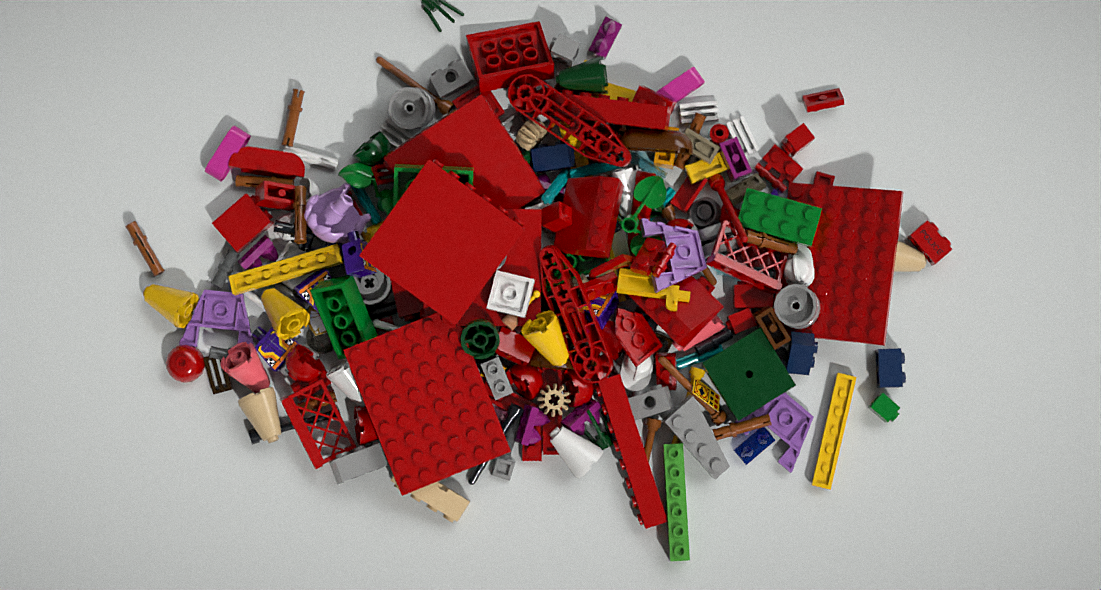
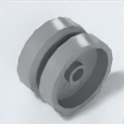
(407, 117)
(709, 235)
(380, 291)
(807, 312)

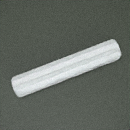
(314, 158)

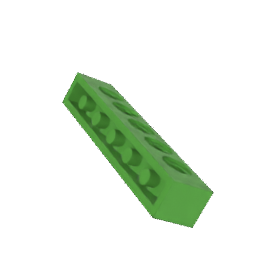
(676, 502)

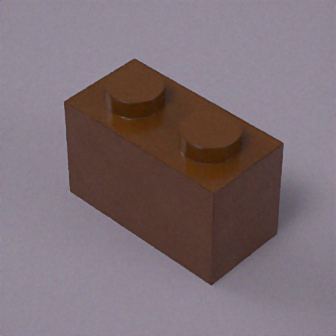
(771, 326)

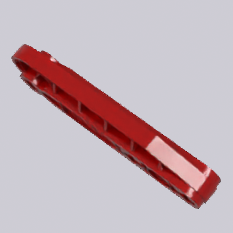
(577, 127)
(568, 304)

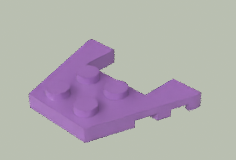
(688, 254)
(219, 311)
(789, 423)

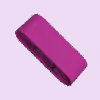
(682, 85)
(233, 141)

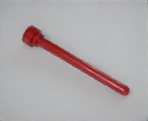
(717, 184)

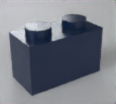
(553, 158)
(800, 353)
(889, 368)

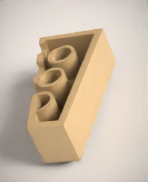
(440, 498)

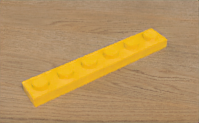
(286, 269)
(833, 431)

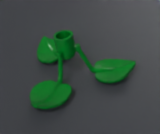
(360, 176)
(652, 193)

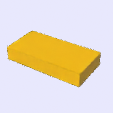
(699, 170)

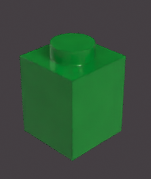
(884, 408)

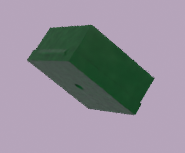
(748, 374)

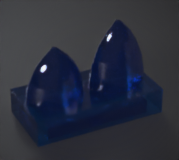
(754, 445)

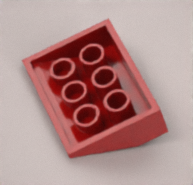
(507, 53)
(594, 216)
(689, 317)

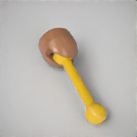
(512, 321)

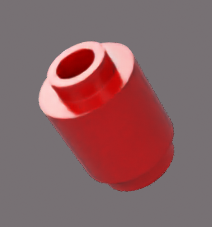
(718, 139)

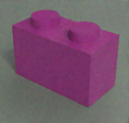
(734, 159)

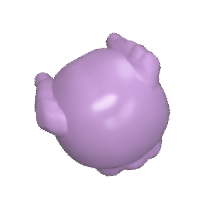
(334, 216)

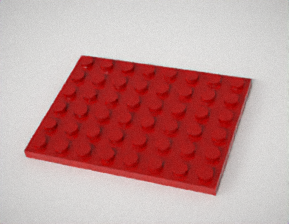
(851, 260)
(426, 402)

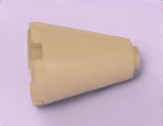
(909, 259)
(262, 413)

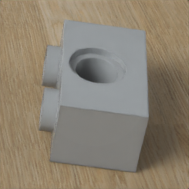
(564, 50)
(446, 89)
(496, 377)
(662, 399)

